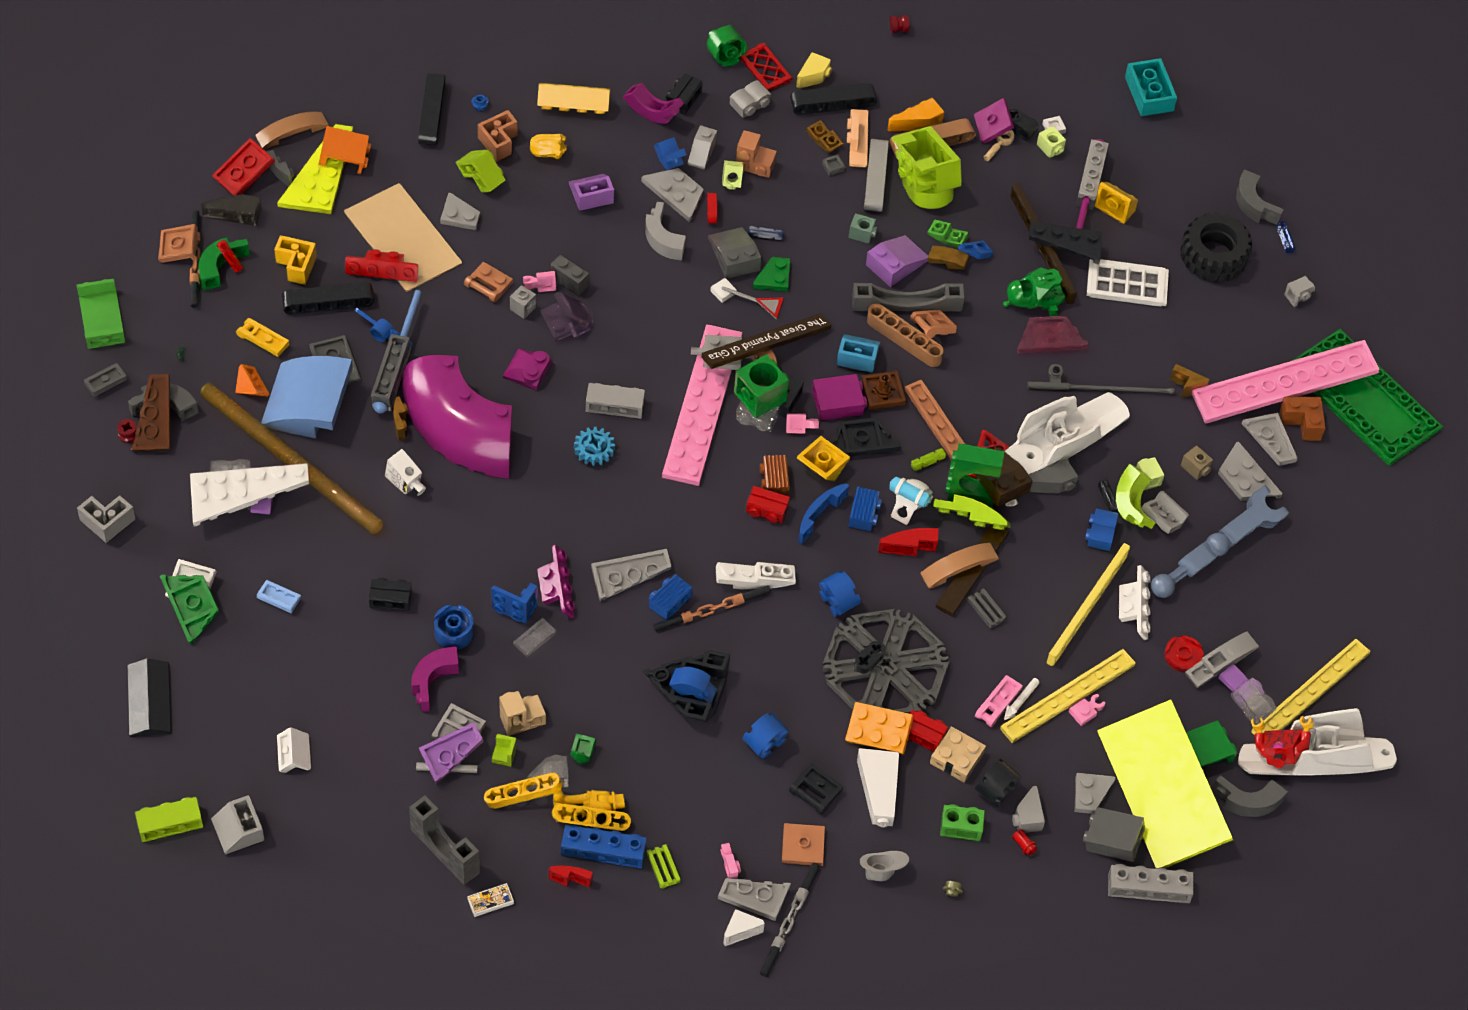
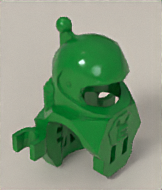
(1037, 289)

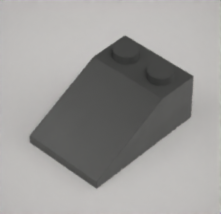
(735, 252)

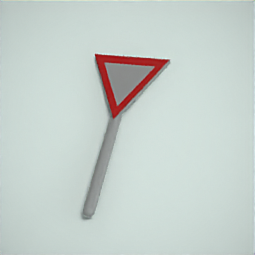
(771, 305)

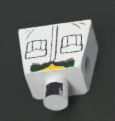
(404, 473)

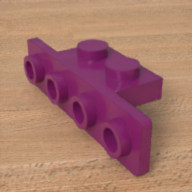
(555, 582)

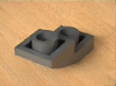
(281, 169)

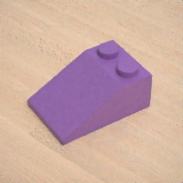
(895, 259)

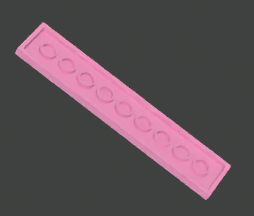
(1285, 380)
(698, 418)

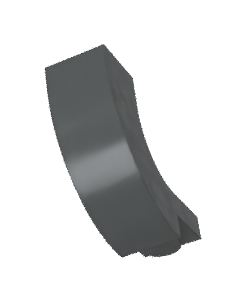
(1251, 203)
(180, 401)
(1247, 803)

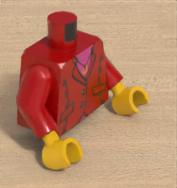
(1282, 746)

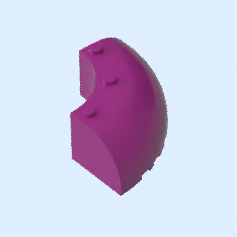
(457, 418)

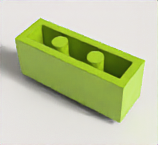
(169, 819)

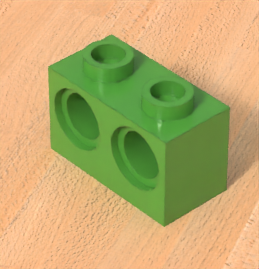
(961, 827)

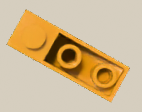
(920, 116)

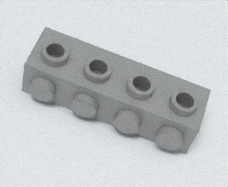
(1150, 883)

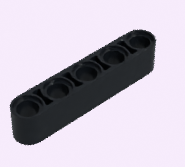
(833, 99)
(431, 109)
(328, 298)

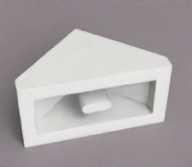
(742, 927)

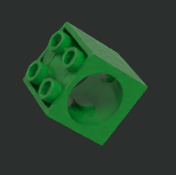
(761, 398)

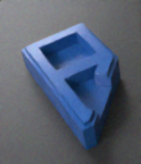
(976, 249)

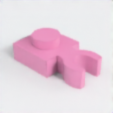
(1085, 710)
(731, 866)

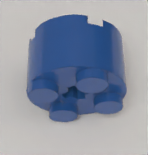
(839, 593)
(453, 626)
(766, 734)

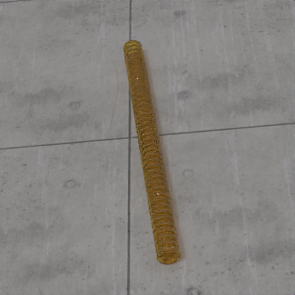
(291, 457)

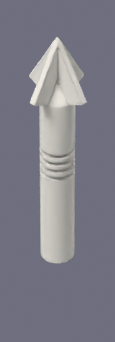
(1011, 710)

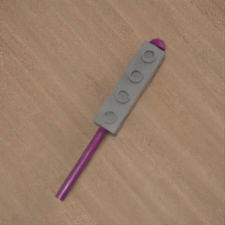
(1091, 179)

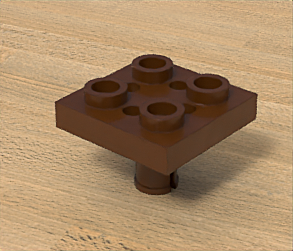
(881, 386)

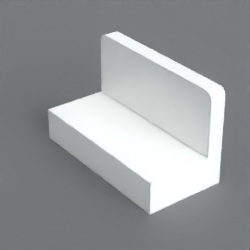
(293, 750)

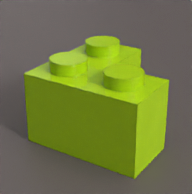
(483, 169)

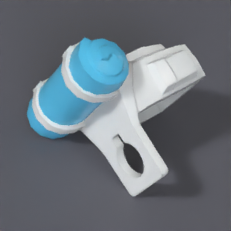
(911, 494)

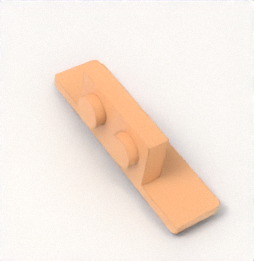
(858, 138)

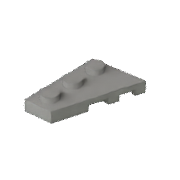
(1272, 437)
(755, 897)

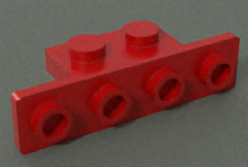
(382, 265)

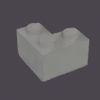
(107, 520)

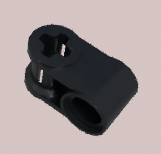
(1023, 125)

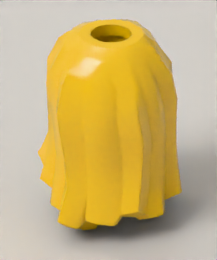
(548, 145)

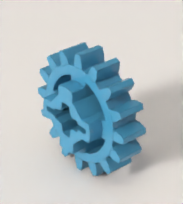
(594, 446)

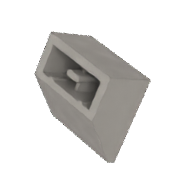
(237, 825)

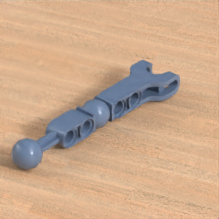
(1219, 543)

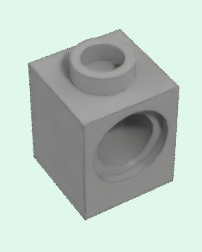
(522, 302)

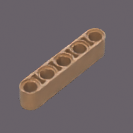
(951, 132)
(905, 335)

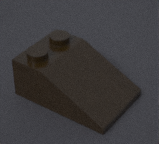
(1011, 484)

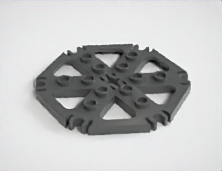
(899, 661)

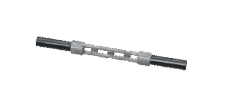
(779, 942)

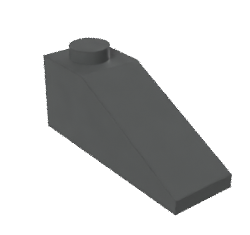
(1054, 478)

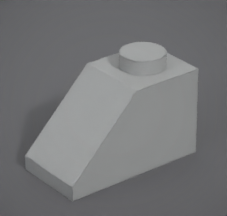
(702, 147)
(1029, 813)

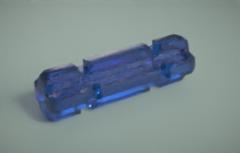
(1285, 237)

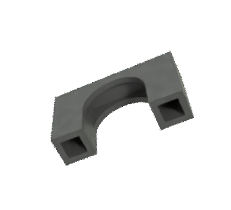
(459, 858)

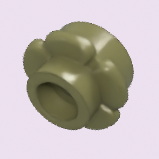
(953, 888)

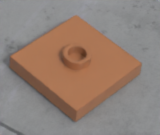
(178, 243)
(803, 844)

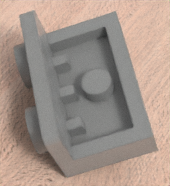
(1165, 512)

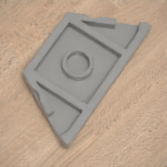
(676, 190)
(1245, 475)

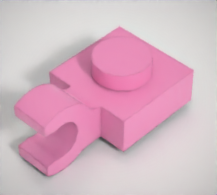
(543, 282)
(797, 423)

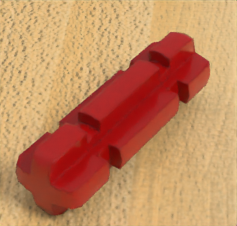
(229, 256)

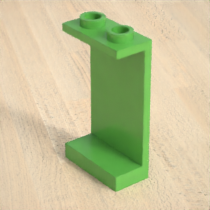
(100, 313)

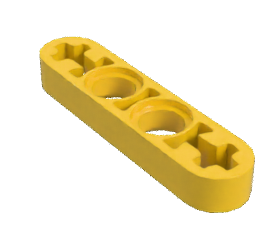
(523, 793)
(591, 817)

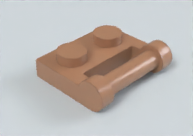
(491, 278)
(937, 319)

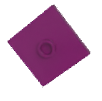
(993, 121)

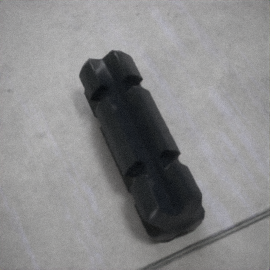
(1108, 495)

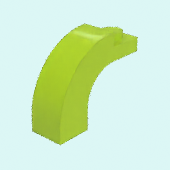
(1129, 496)

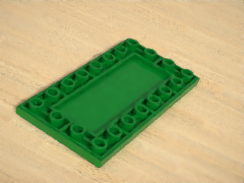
(1376, 408)

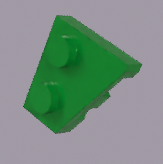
(774, 275)

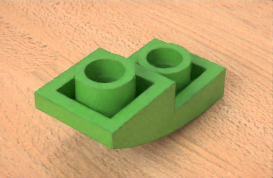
(946, 234)

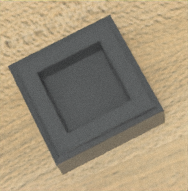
(833, 165)

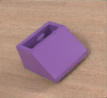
(592, 191)

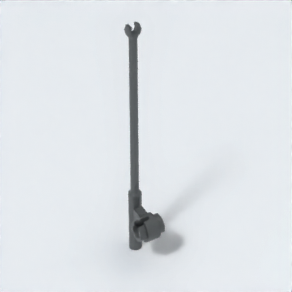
(1055, 384)

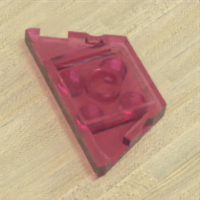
(1050, 335)

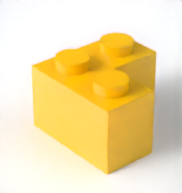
(298, 257)

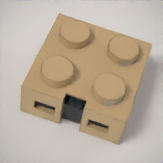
(957, 754)

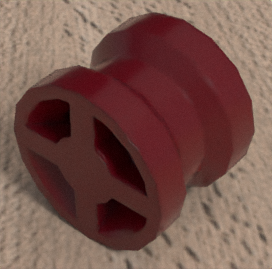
(129, 435)

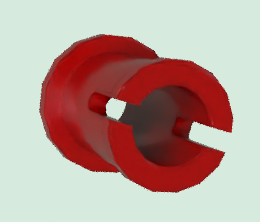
(1028, 846)

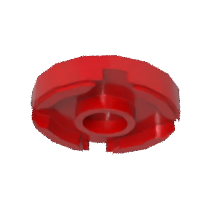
(1183, 653)

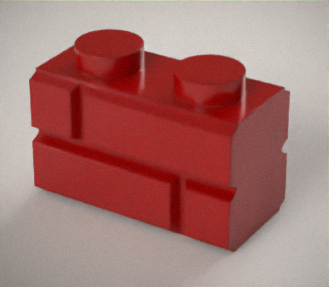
(767, 504)
(926, 730)

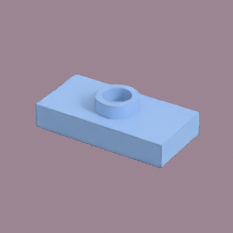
(279, 596)

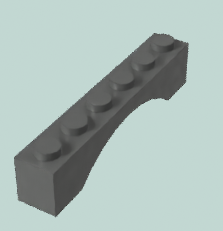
(944, 298)

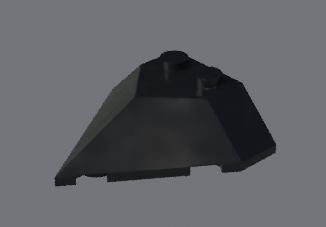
(713, 663)

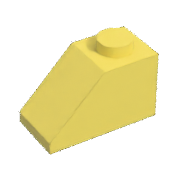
(814, 71)

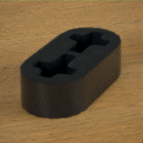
(872, 660)

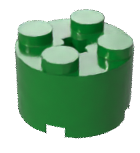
(726, 45)

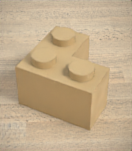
(520, 713)

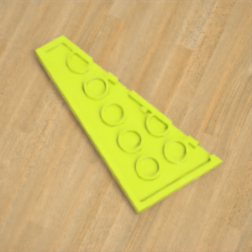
(316, 184)

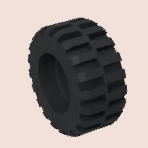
(1221, 230)

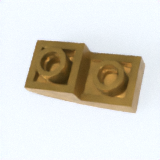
(823, 137)
(951, 257)
(400, 412)

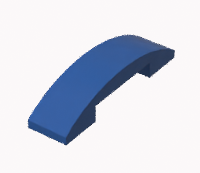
(833, 496)

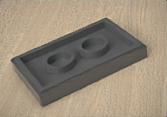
(336, 348)

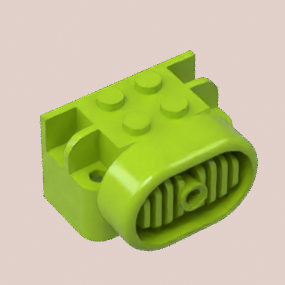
(927, 167)

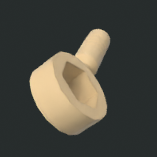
(1000, 141)

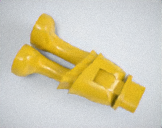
(591, 799)

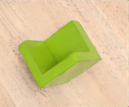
(504, 750)

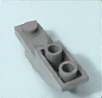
(1221, 659)

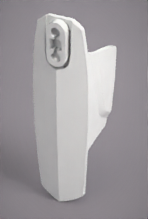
(1064, 429)
(1335, 748)

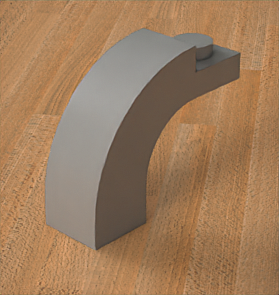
(662, 241)

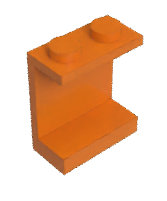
(345, 146)

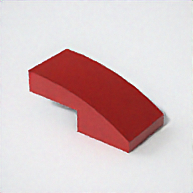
(565, 874)

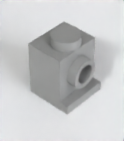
(1299, 290)

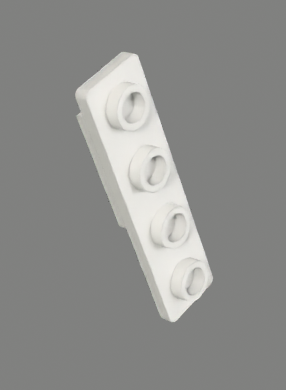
(1134, 602)

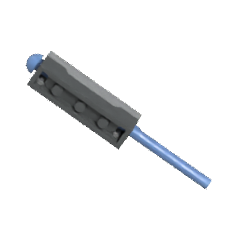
(393, 363)

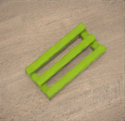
(664, 849)

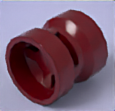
(899, 24)

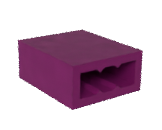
(838, 397)

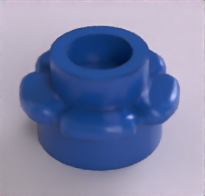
(480, 102)

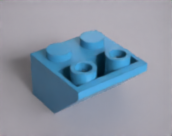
(858, 353)

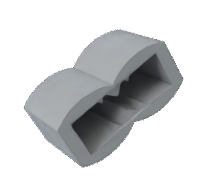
(750, 99)

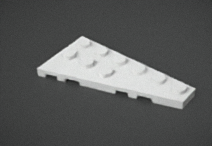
(236, 489)

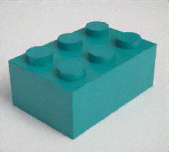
(1150, 87)

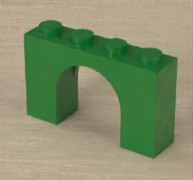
(972, 460)

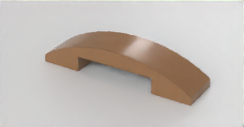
(289, 126)
(958, 562)

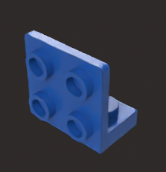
(516, 607)

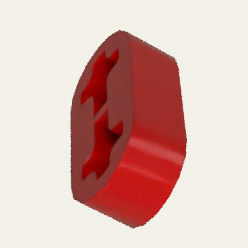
(711, 208)

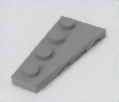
(625, 572)

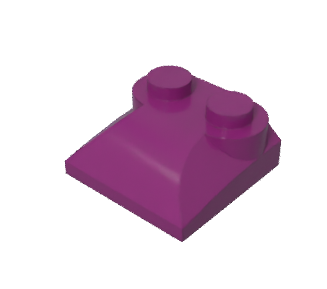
(528, 368)

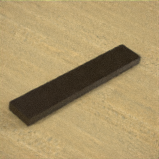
(965, 580)

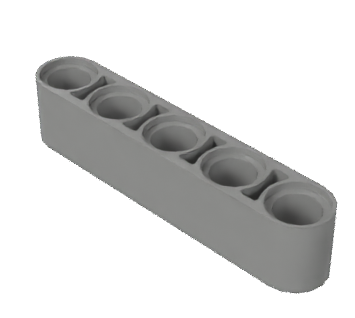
(876, 175)

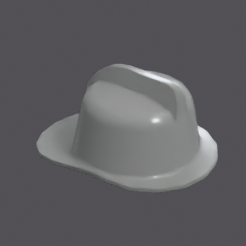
(883, 865)

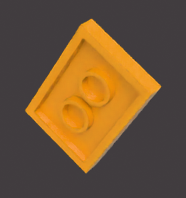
(879, 728)

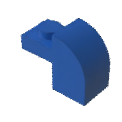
(669, 154)
(693, 682)

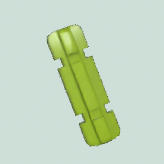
(928, 459)

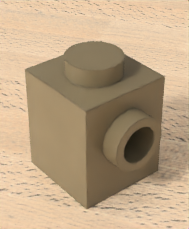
(1197, 463)

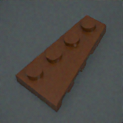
(154, 422)

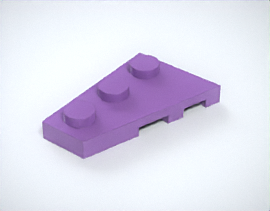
(450, 750)

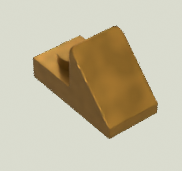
(1188, 379)

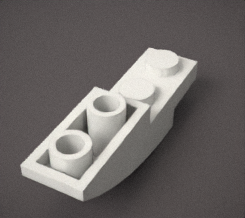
(755, 576)

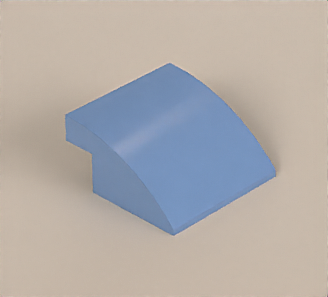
(307, 395)

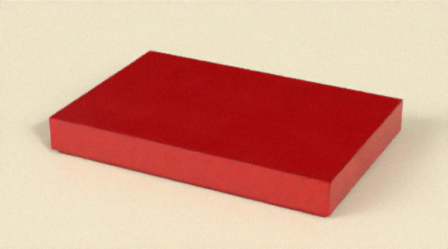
(243, 167)

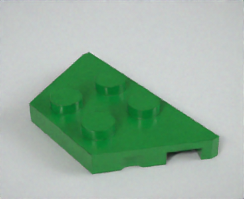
(191, 603)

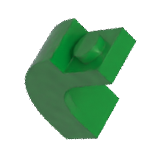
(213, 259)

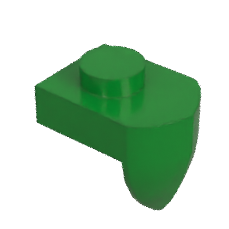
(582, 749)

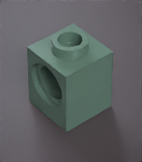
(862, 228)

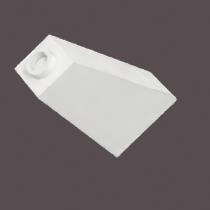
(879, 780)

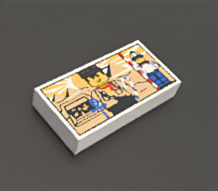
(490, 900)

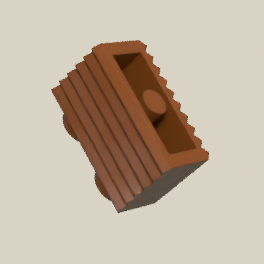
(775, 474)

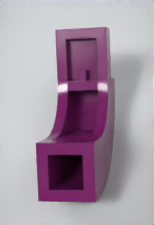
(649, 106)
(432, 666)

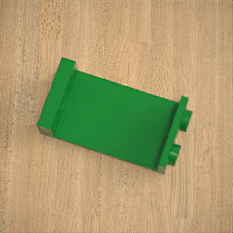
(1211, 744)

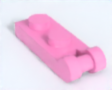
(998, 700)

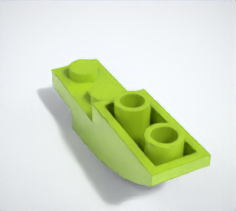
(979, 512)

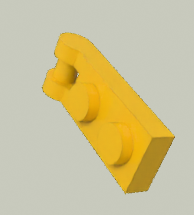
(263, 337)

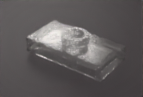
(534, 637)

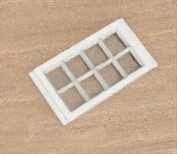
(1128, 282)

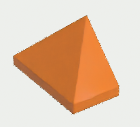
(250, 382)

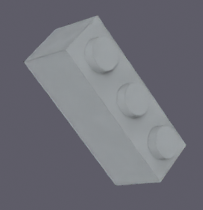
(615, 400)

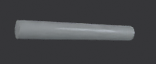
(459, 768)

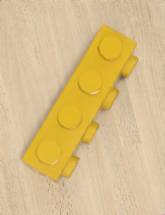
(574, 97)

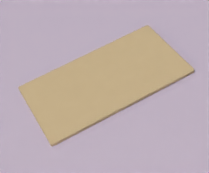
(397, 224)

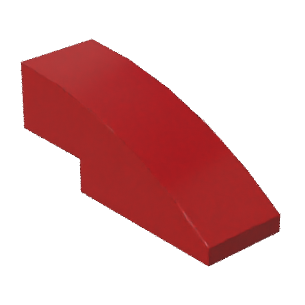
(909, 541)

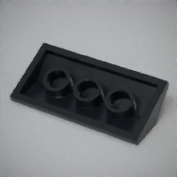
(149, 698)

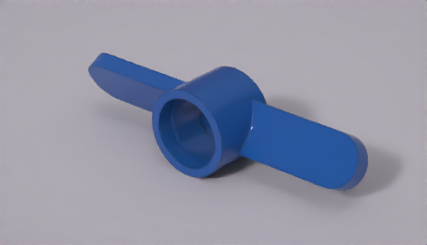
(381, 329)

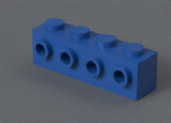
(603, 846)

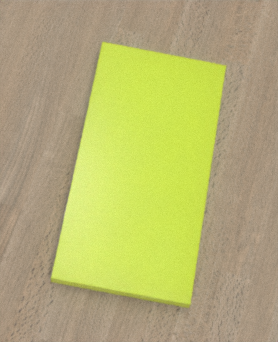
(1165, 785)

